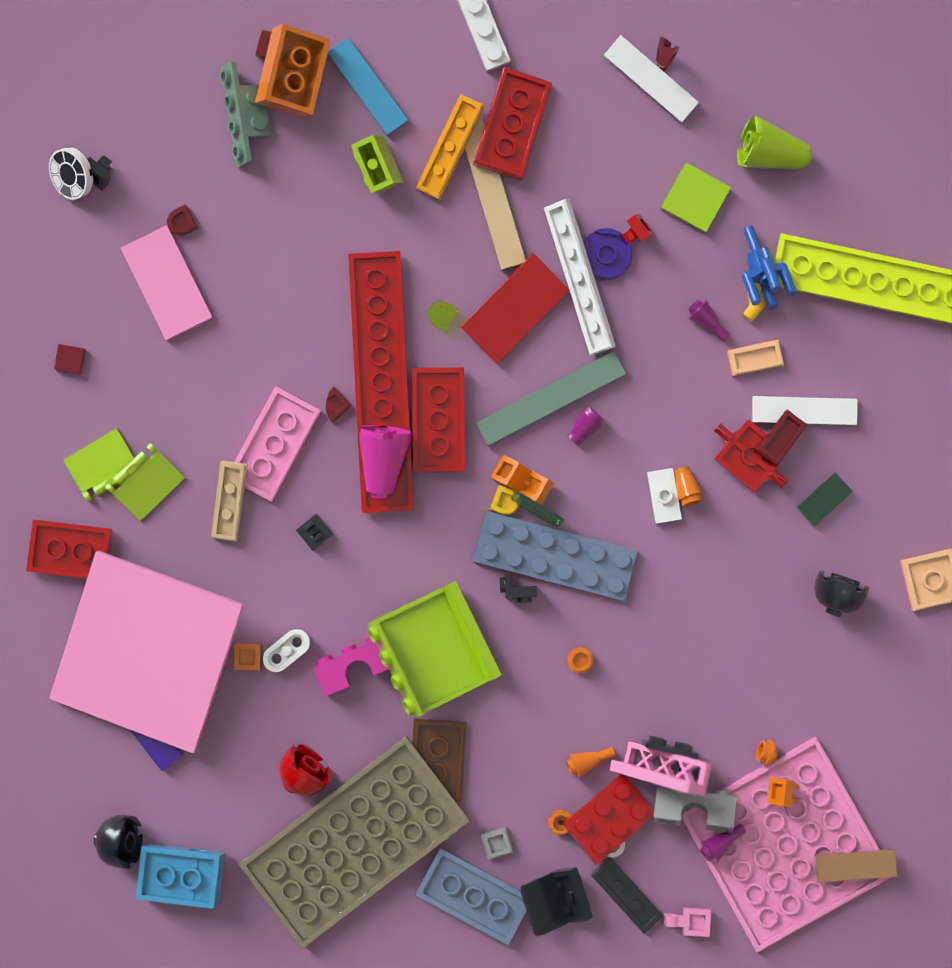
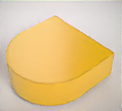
(502, 501)

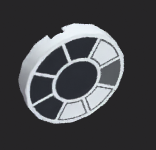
(70, 173)

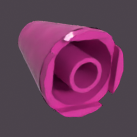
(382, 457)

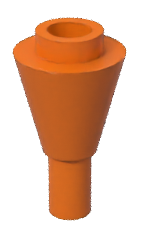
(584, 762)

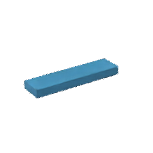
(367, 87)

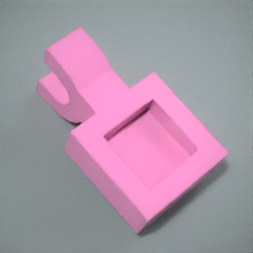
(693, 921)

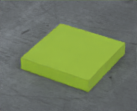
(695, 197)

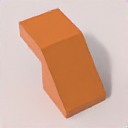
(521, 479)

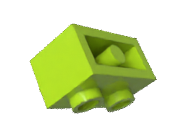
(377, 163)

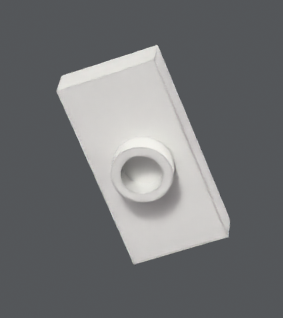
(664, 495)

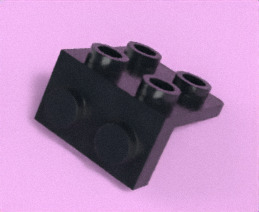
(679, 748)
(555, 900)

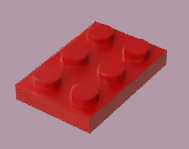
(65, 548)
(609, 818)

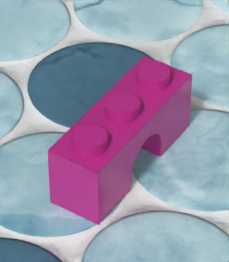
(333, 672)

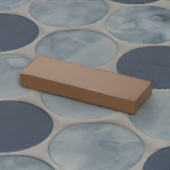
(855, 865)

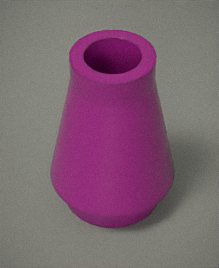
(585, 425)

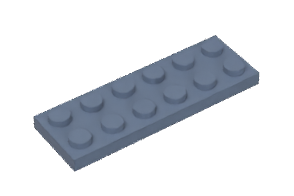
(555, 556)

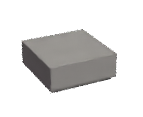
(497, 843)

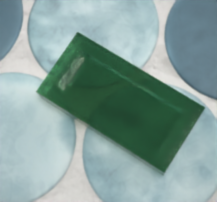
(824, 499)
(537, 509)

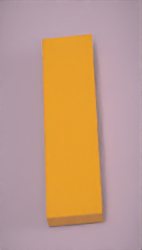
(450, 146)

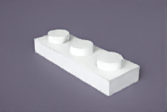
(485, 33)

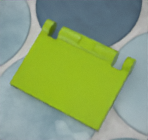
(99, 463)
(145, 482)

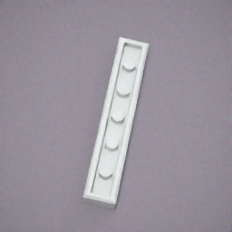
(579, 277)

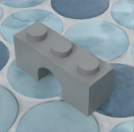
(717, 807)

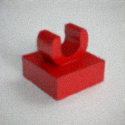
(639, 228)

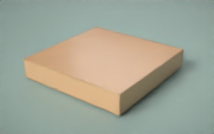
(928, 579)

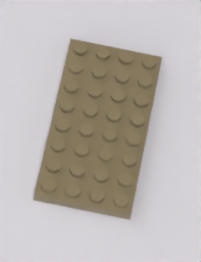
(354, 842)

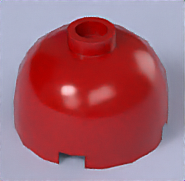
(303, 772)

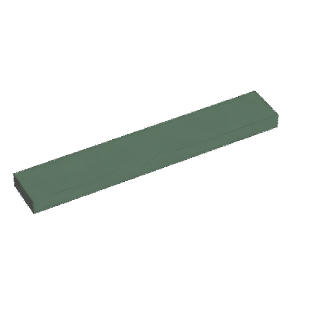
(551, 398)

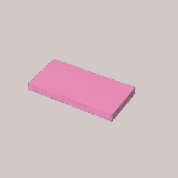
(166, 283)
(276, 442)

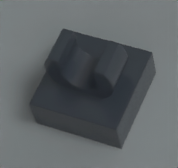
(100, 171)
(314, 532)

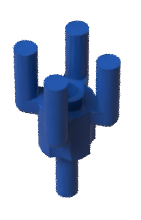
(765, 272)

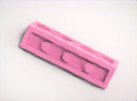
(657, 776)

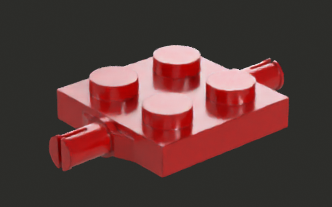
(741, 459)

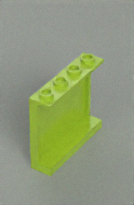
(433, 649)

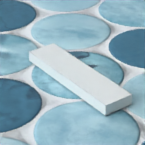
(651, 78)
(810, 410)

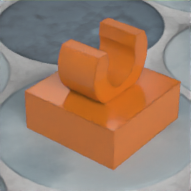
(781, 792)

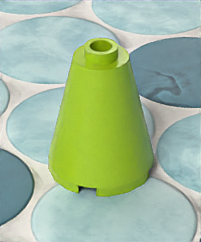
(771, 147)

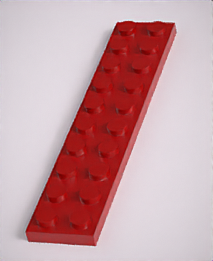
(380, 363)

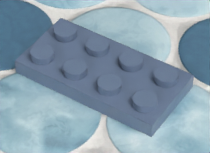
(473, 896)

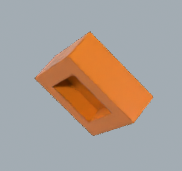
(247, 656)

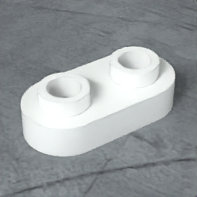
(287, 650)

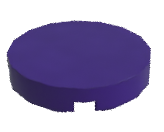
(608, 253)

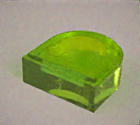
(442, 314)

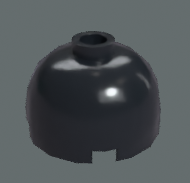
(839, 593)
(119, 841)

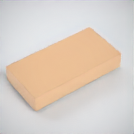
(755, 358)

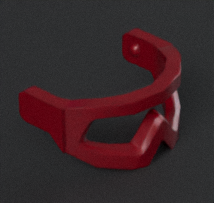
(665, 53)

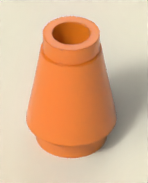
(687, 487)

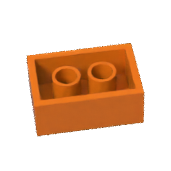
(292, 71)

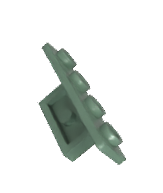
(246, 117)

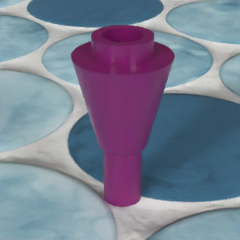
(703, 315)
(716, 846)

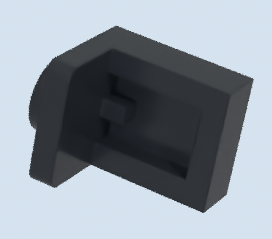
(522, 594)

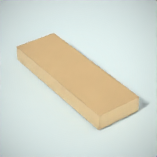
(229, 500)

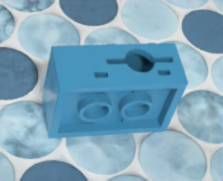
(180, 875)

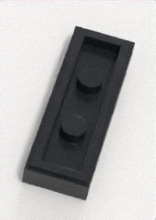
(626, 895)

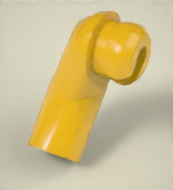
(753, 311)

